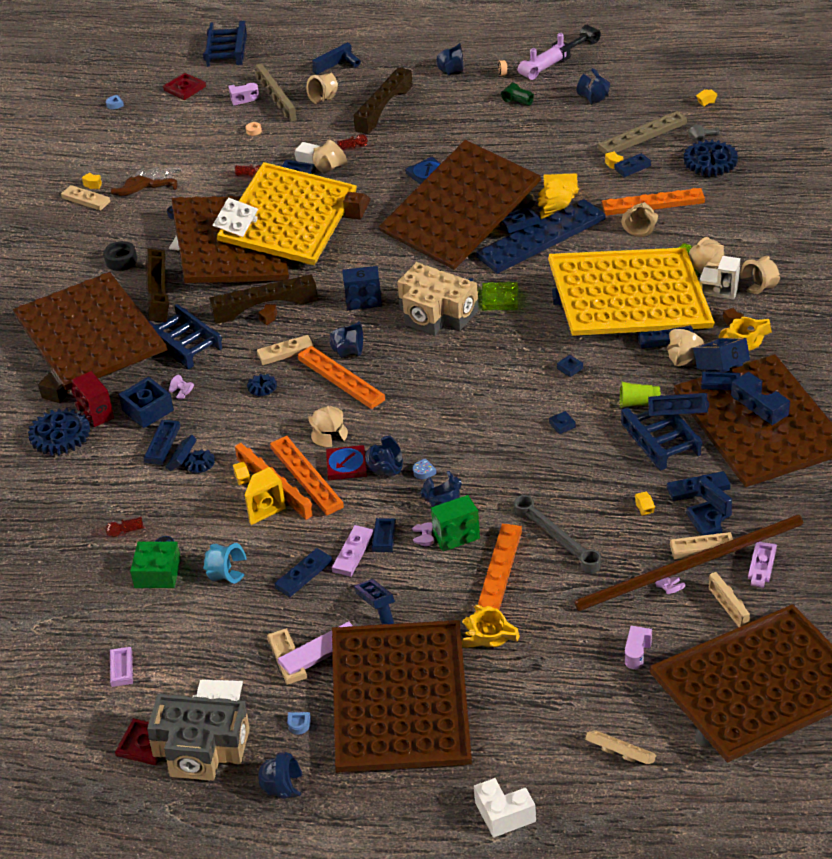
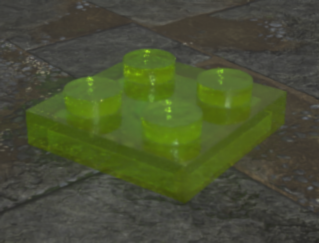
(500, 296)

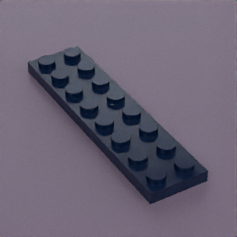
(541, 236)

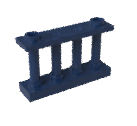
(238, 47)
(176, 348)
(651, 445)

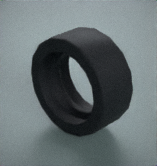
(121, 263)

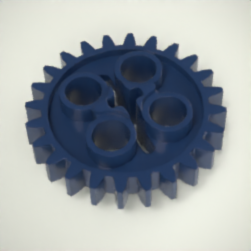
(699, 159)
(59, 431)

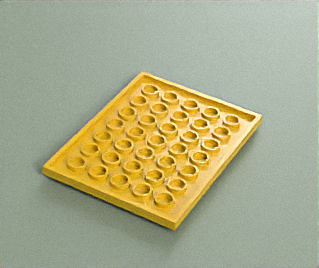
(293, 213)
(629, 291)

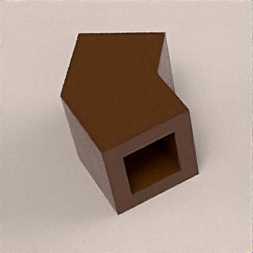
(268, 314)
(731, 314)

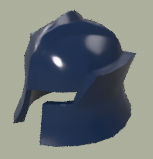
(451, 60)
(598, 89)
(347, 340)

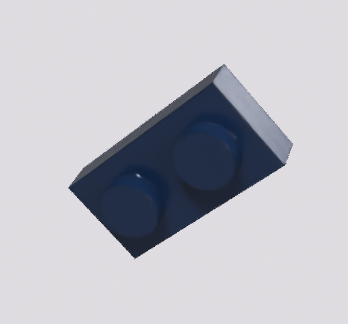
(632, 165)

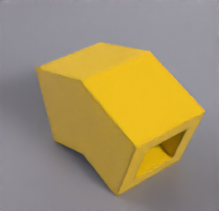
(706, 97)
(612, 158)
(92, 181)
(241, 473)
(644, 503)

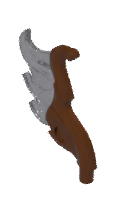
(151, 178)

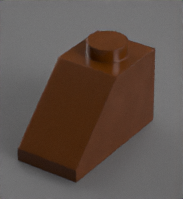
(355, 205)

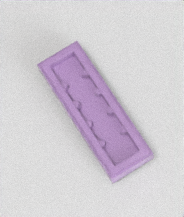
(352, 551)

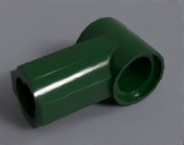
(515, 93)

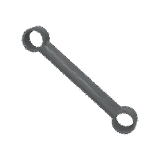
(558, 534)

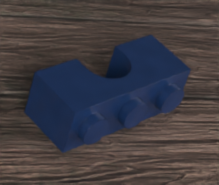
(770, 407)

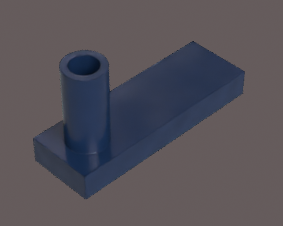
(335, 57)
(678, 404)
(378, 598)

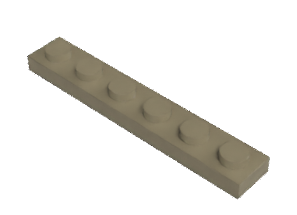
(276, 92)
(642, 133)

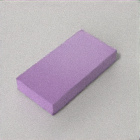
(121, 666)

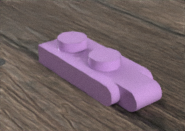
(762, 564)

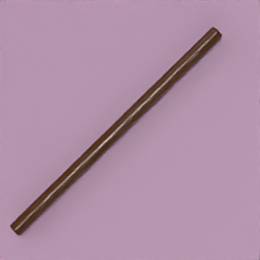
(688, 562)

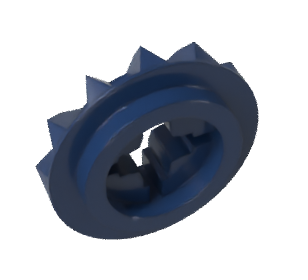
(255, 388)
(200, 465)

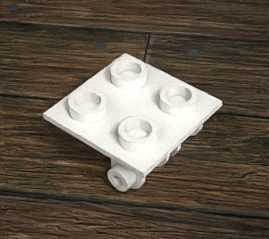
(236, 217)
(219, 689)

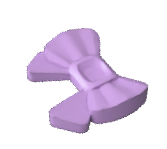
(185, 388)
(426, 538)
(667, 584)

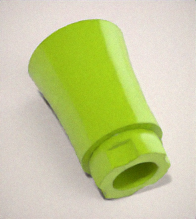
(636, 394)

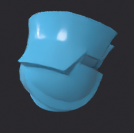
(218, 562)

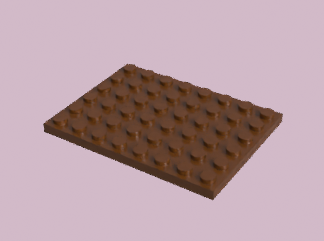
(459, 204)
(212, 260)
(89, 329)
(752, 445)
(753, 682)
(399, 696)

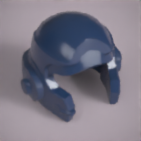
(385, 458)
(443, 493)
(276, 773)

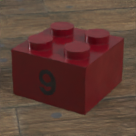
(92, 399)

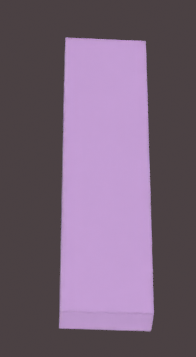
(309, 653)

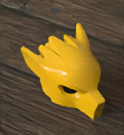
(556, 196)
(739, 329)
(488, 628)

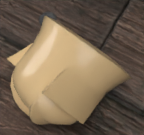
(321, 85)
(328, 157)
(639, 220)
(706, 254)
(765, 274)
(681, 347)
(327, 420)

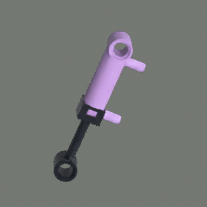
(559, 52)

